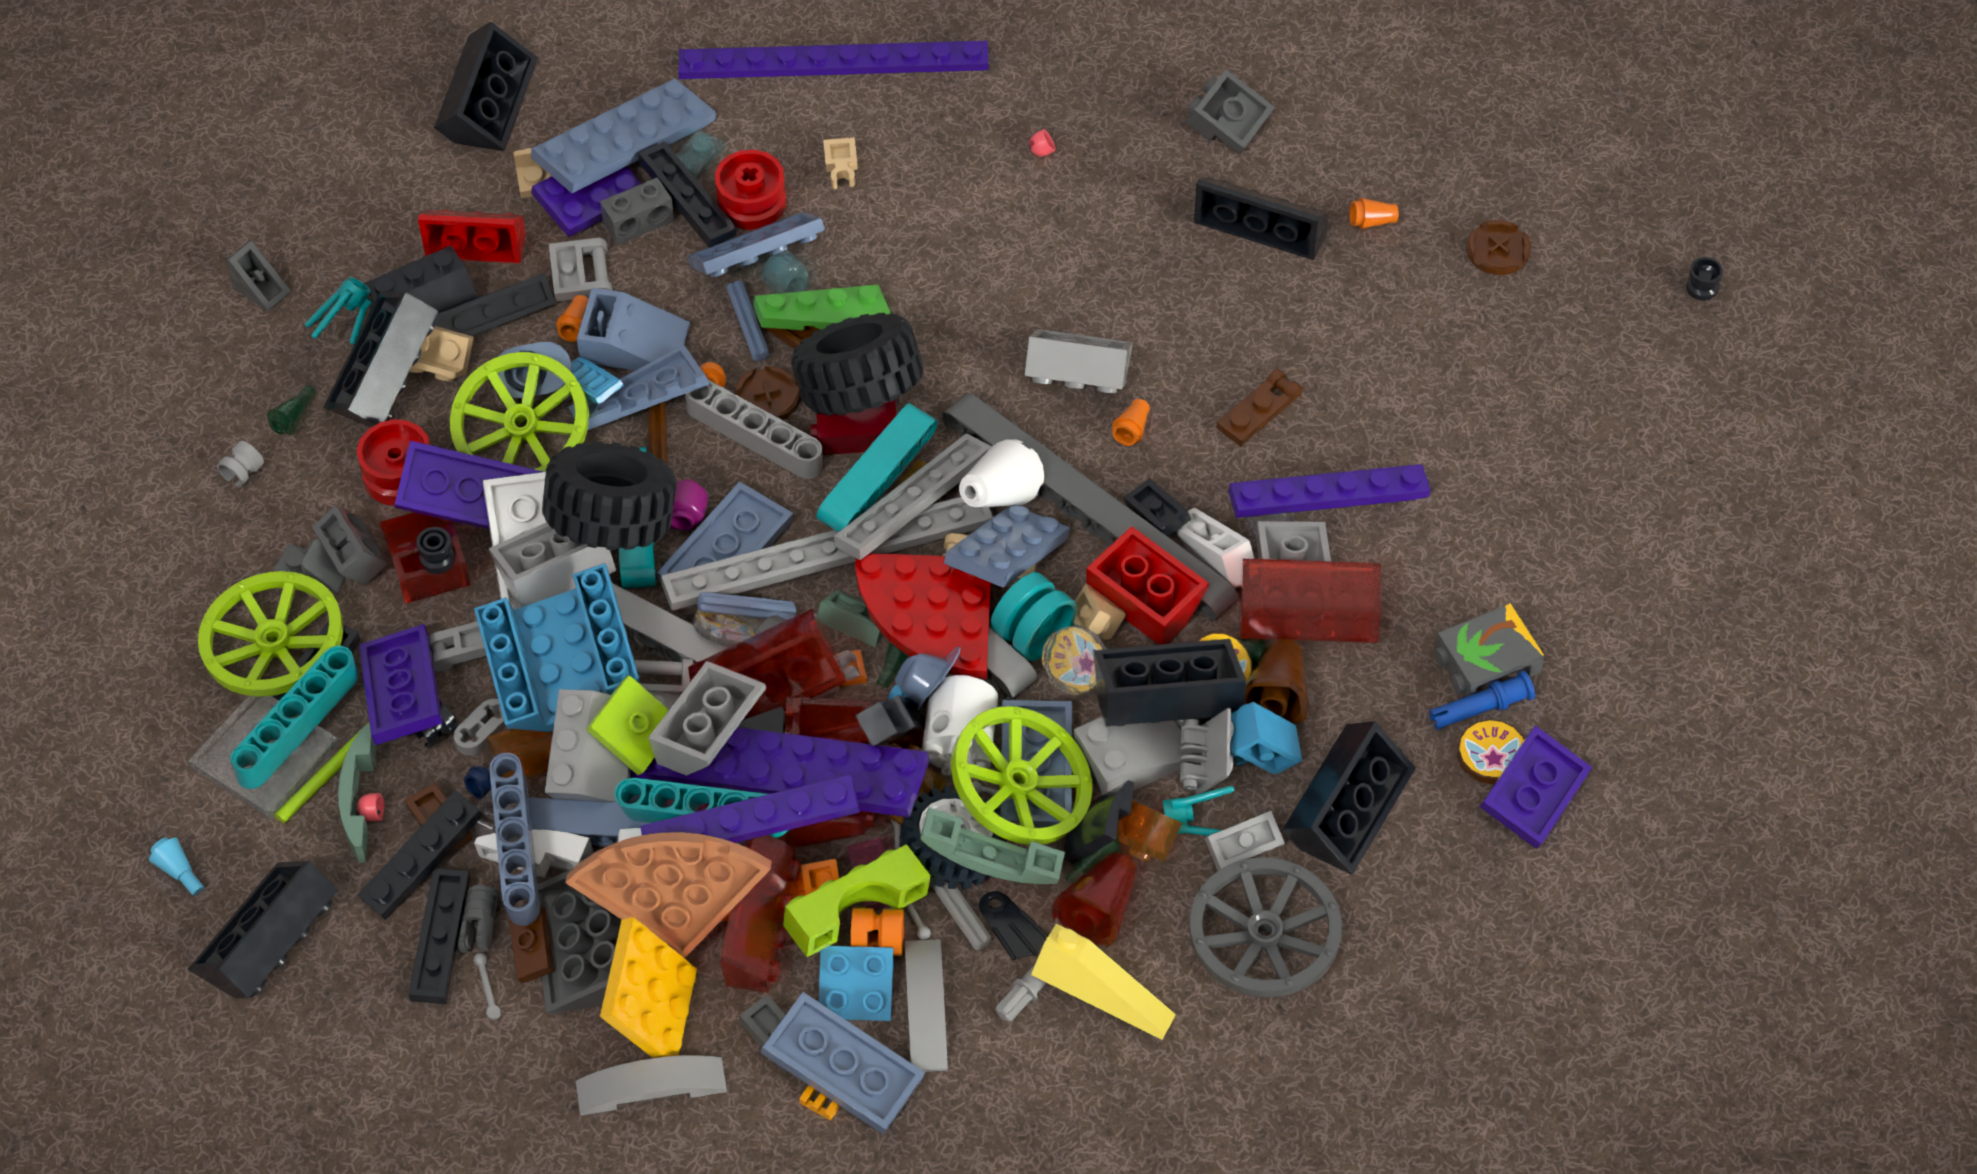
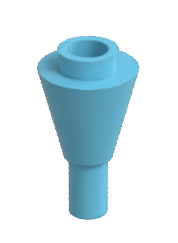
(170, 858)

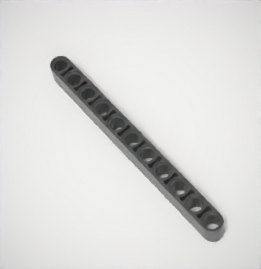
(1082, 498)

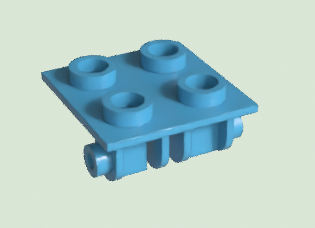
(857, 982)

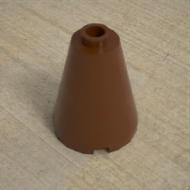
(1280, 682)

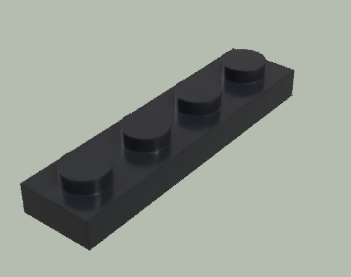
(687, 194)
(498, 307)
(420, 855)
(439, 936)

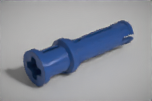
(1497, 696)

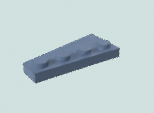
(649, 385)

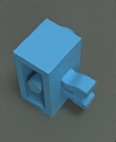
(1264, 739)

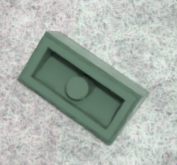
(849, 617)

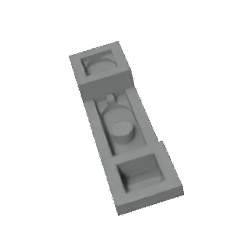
(926, 1005)
(650, 1080)

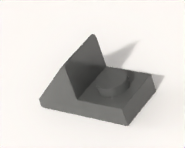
(312, 563)

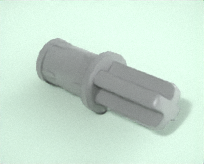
(1021, 994)

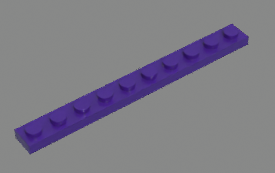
(833, 59)

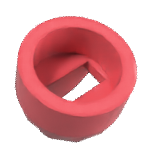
(1042, 143)
(368, 806)

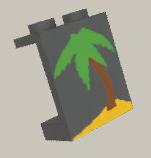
(1487, 649)

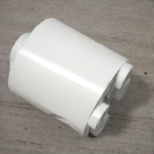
(949, 711)

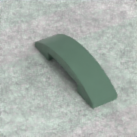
(358, 758)
(989, 855)

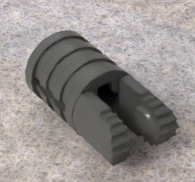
(479, 917)

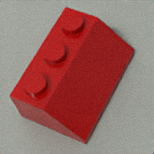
(474, 235)
(1147, 585)

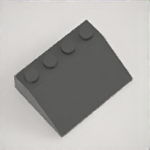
(581, 946)

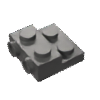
(1228, 111)

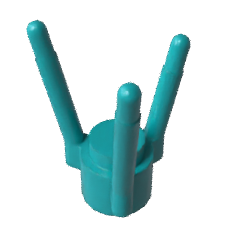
(350, 295)
(1182, 810)

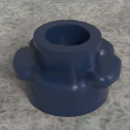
(478, 778)

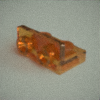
(528, 745)

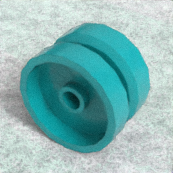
(1031, 614)

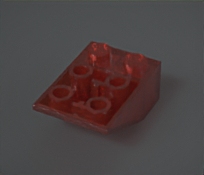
(414, 582)

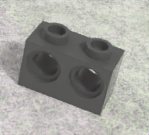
(637, 211)
(350, 545)

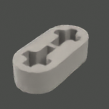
(478, 725)

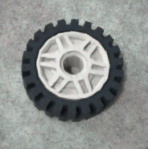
(936, 864)

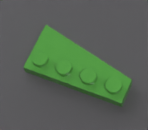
(818, 307)

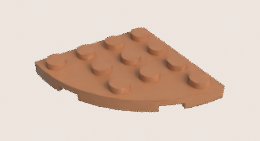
(671, 882)

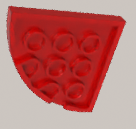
(928, 607)

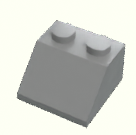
(1292, 541)

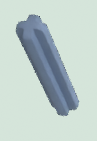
(748, 321)
(744, 606)

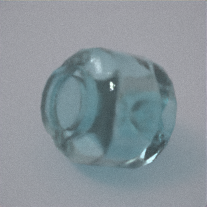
(785, 273)

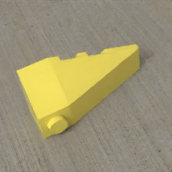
(1092, 976)

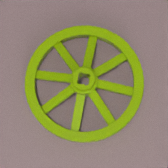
(519, 412)
(268, 632)
(1023, 773)

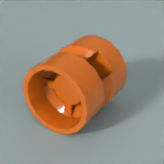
(888, 922)

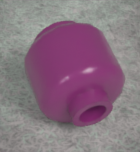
(689, 505)

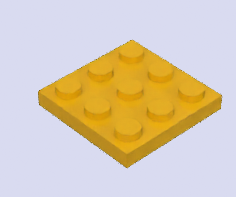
(648, 991)

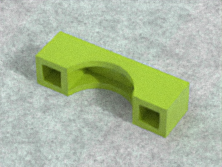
(892, 879)

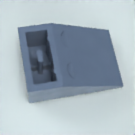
(627, 331)

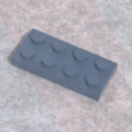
(747, 247)
(737, 526)
(1007, 545)
(1054, 765)
(842, 1063)

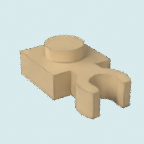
(841, 159)

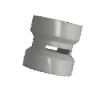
(240, 463)

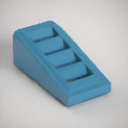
(595, 381)

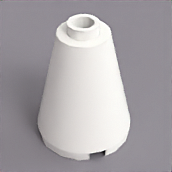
(1003, 476)

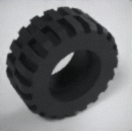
(857, 364)
(608, 495)

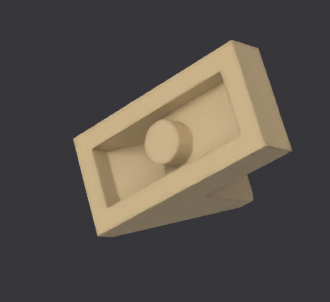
(1097, 612)

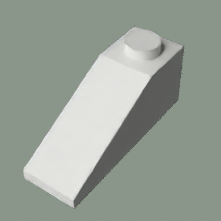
(1215, 545)

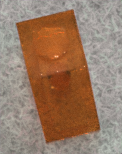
(1147, 832)

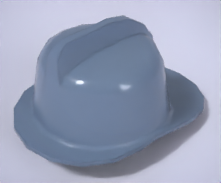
(515, 378)
(923, 673)

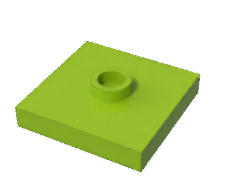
(627, 723)

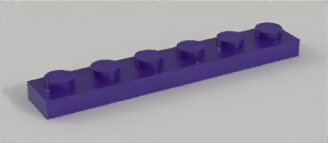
(1328, 490)
(768, 813)

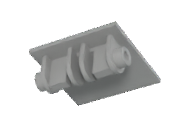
(1207, 752)

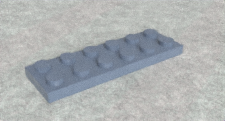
(621, 134)

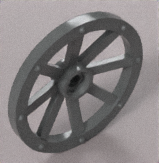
(1269, 922)

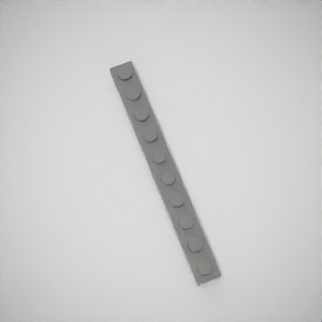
(812, 555)

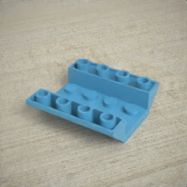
(555, 645)

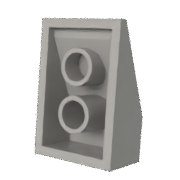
(1129, 752)

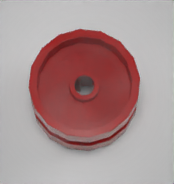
(751, 188)
(383, 456)

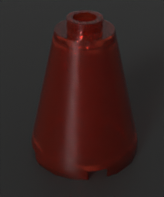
(1098, 899)

